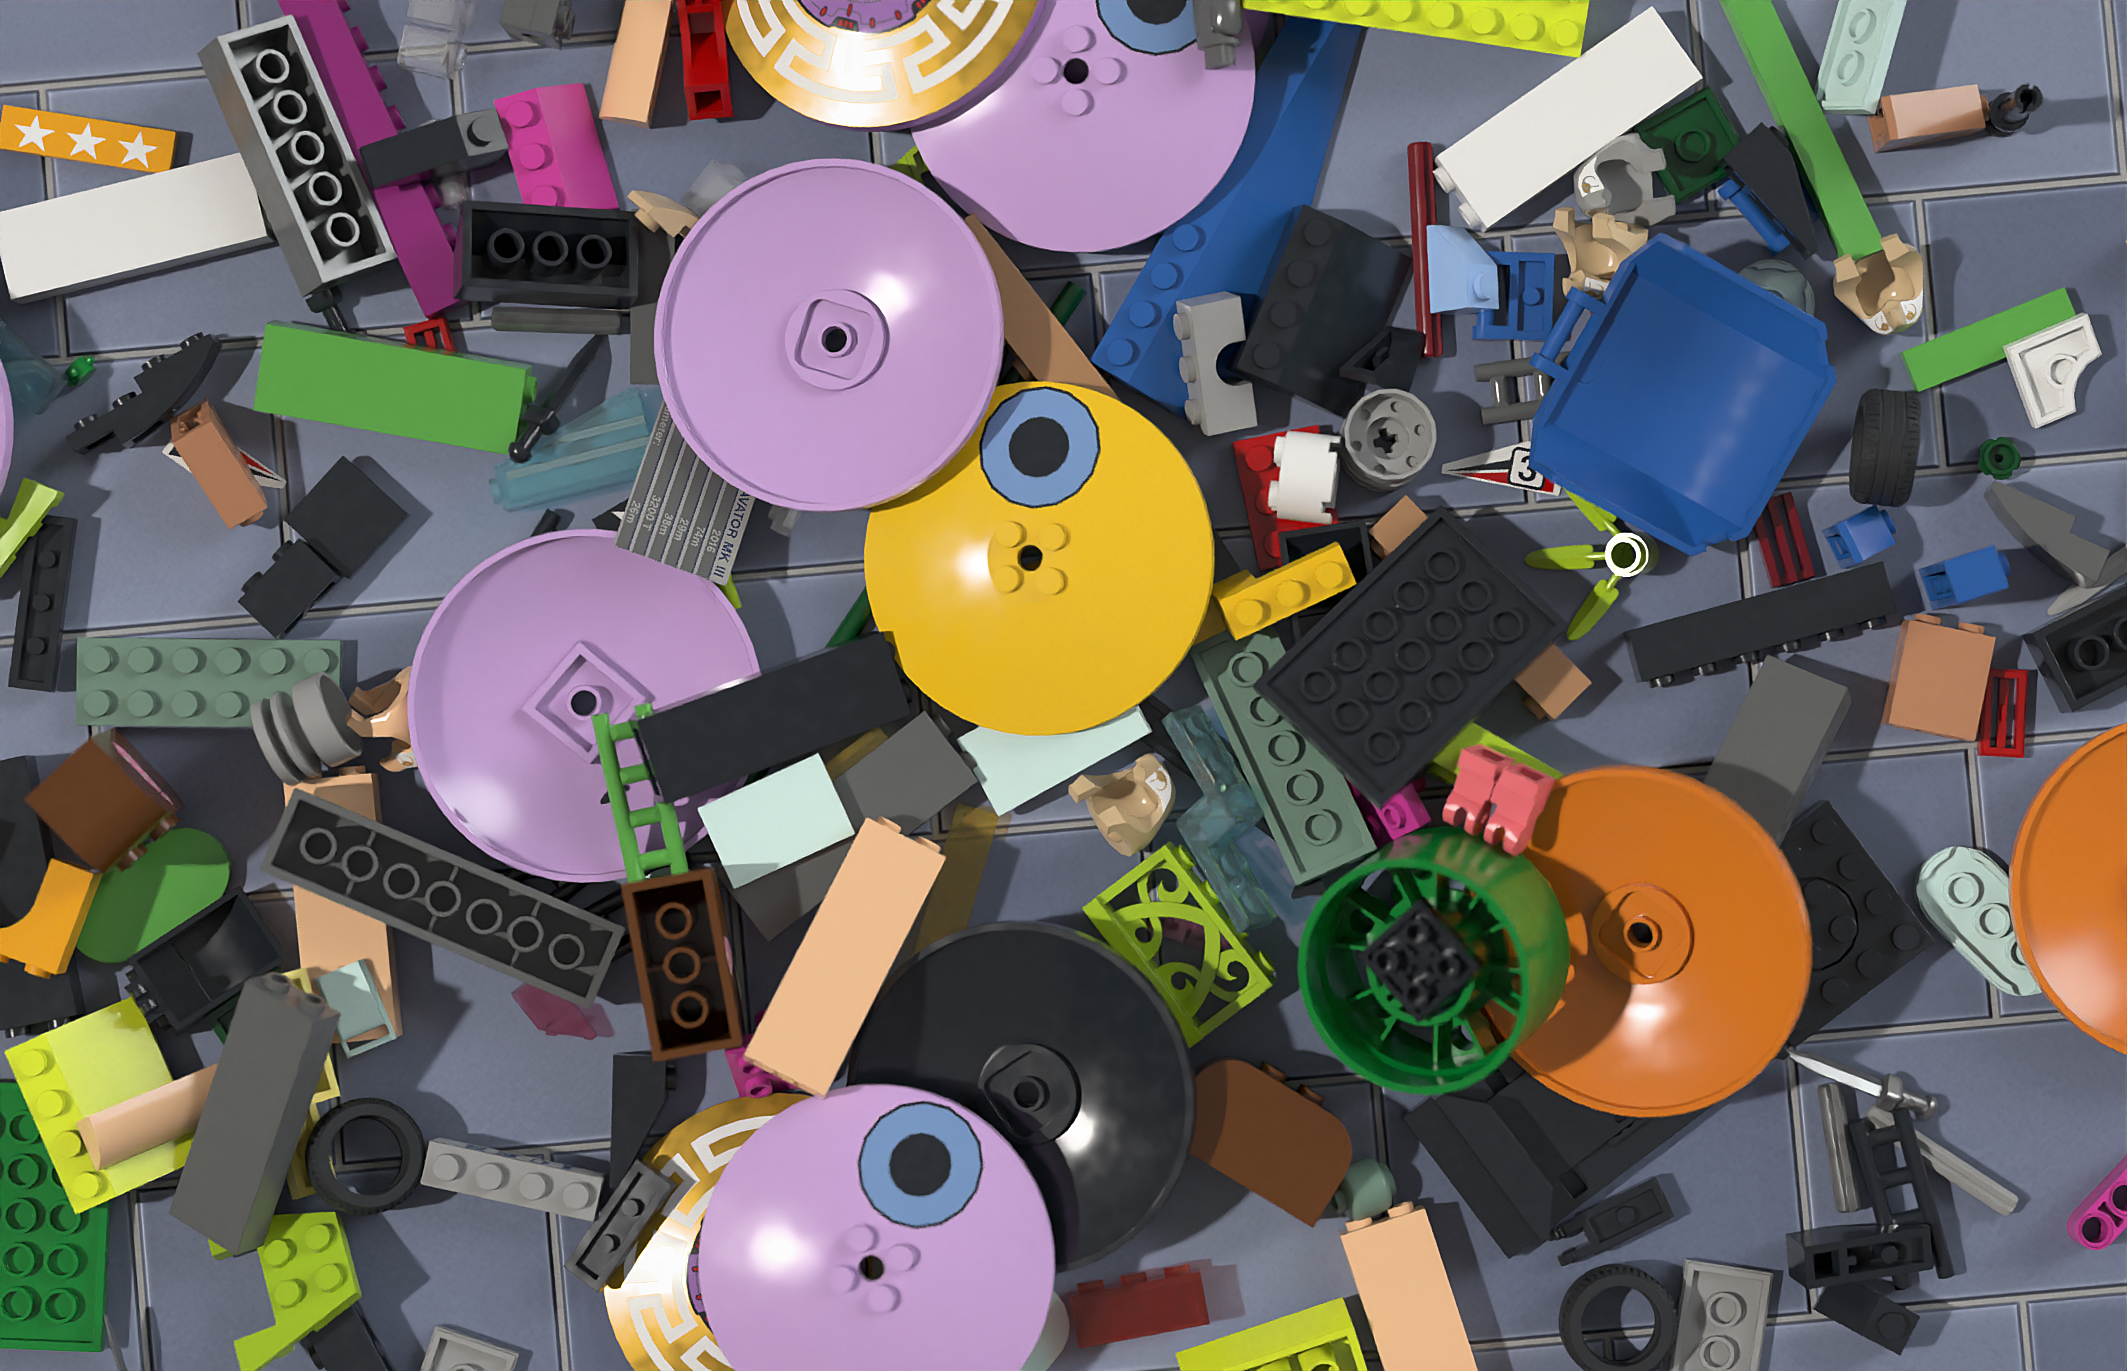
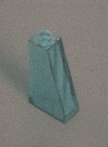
(580, 457)

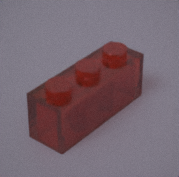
(1139, 1305)

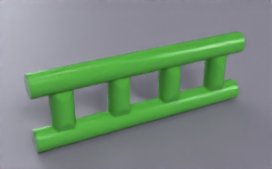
(627, 820)

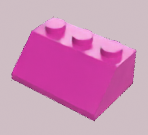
(556, 148)

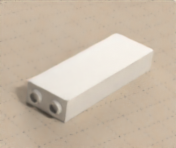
(1565, 120)
(131, 228)

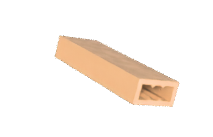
(335, 934)
(845, 956)
(1406, 1292)

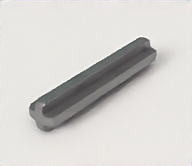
(556, 320)
(1839, 1147)

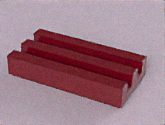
(1798, 539)

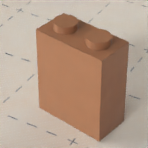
(1938, 678)

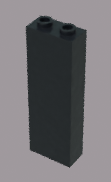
(770, 716)
(24, 860)

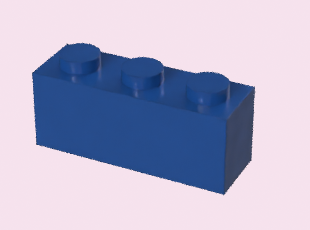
(1965, 577)

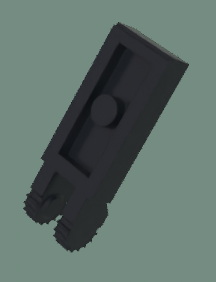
(1614, 1220)

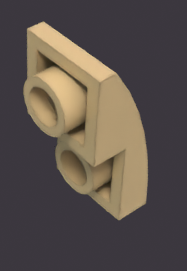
(663, 212)

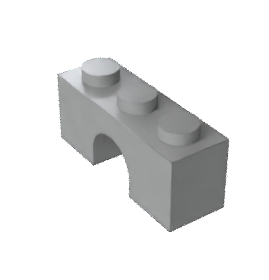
(1205, 328)

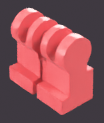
(1492, 778)

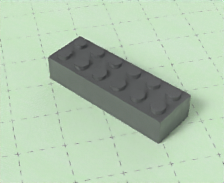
(297, 155)

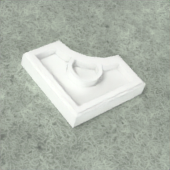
(2049, 367)

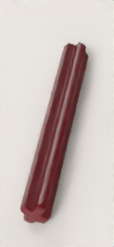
(1423, 214)

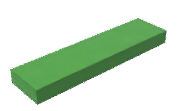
(1982, 341)

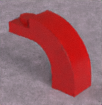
(705, 59)

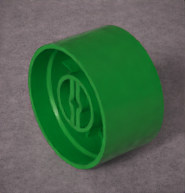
(1364, 1021)

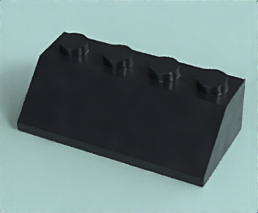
(546, 255)

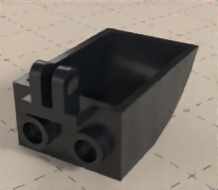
(1298, 543)
(202, 963)

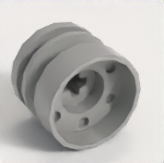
(1398, 419)
(305, 729)

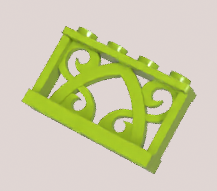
(1120, 932)

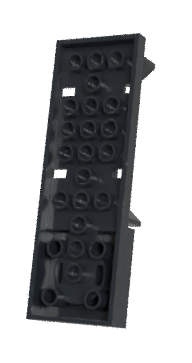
(1516, 1143)

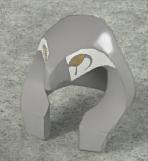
(1621, 182)

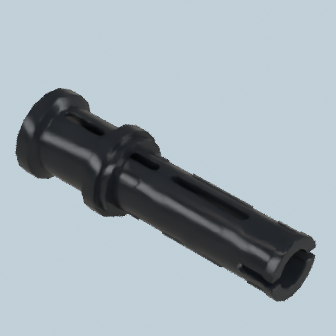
(2012, 110)

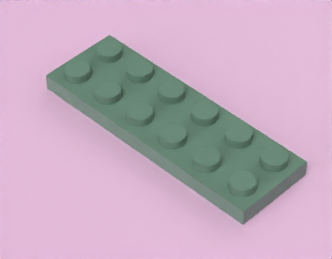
(191, 678)
(1292, 782)

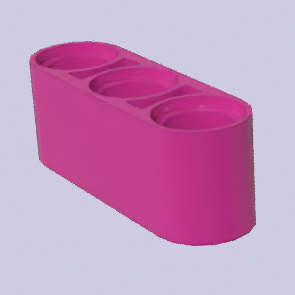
(2100, 1205)

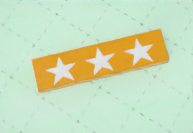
(87, 140)

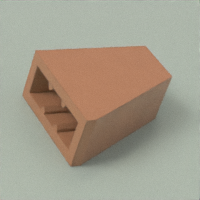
(1927, 117)
(217, 464)

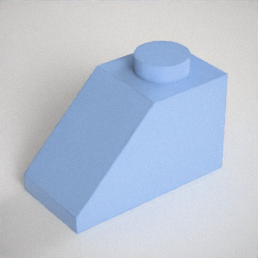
(1459, 273)

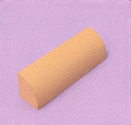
(637, 61)
(146, 1119)

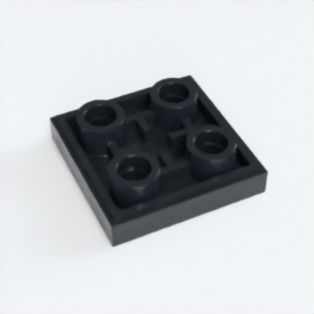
(346, 517)
(1421, 959)

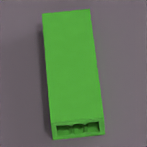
(393, 387)

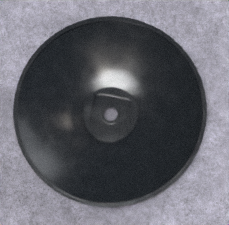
(1078, 1024)

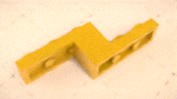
(1250, 604)

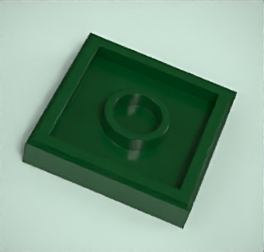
(1693, 140)

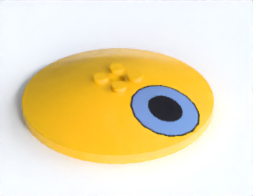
(1117, 577)

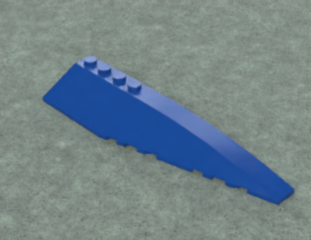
(1239, 224)

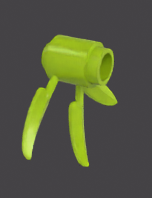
(1617, 556)

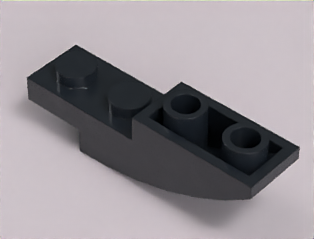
(165, 389)

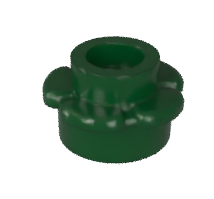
(2009, 452)

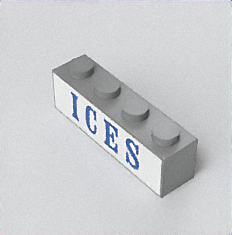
(514, 1179)

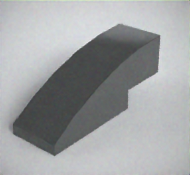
(2047, 534)

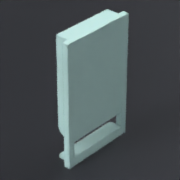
(355, 996)

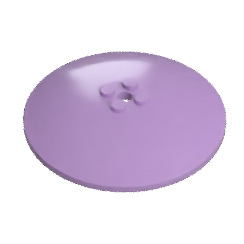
(500, 680)

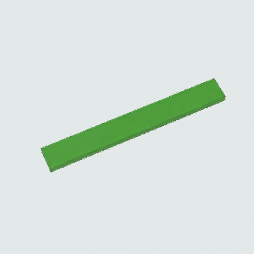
(1804, 127)

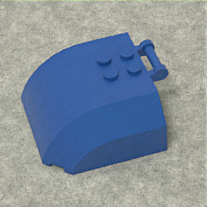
(1679, 396)

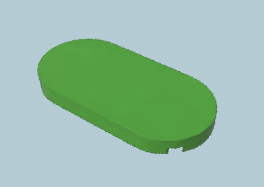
(156, 894)

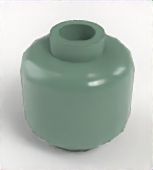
(1364, 1190)

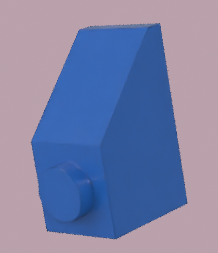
(1860, 536)

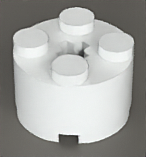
(1306, 477)

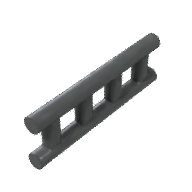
(1498, 373)

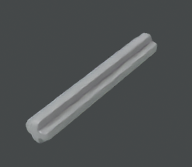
(1951, 1167)

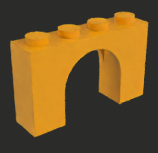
(54, 923)

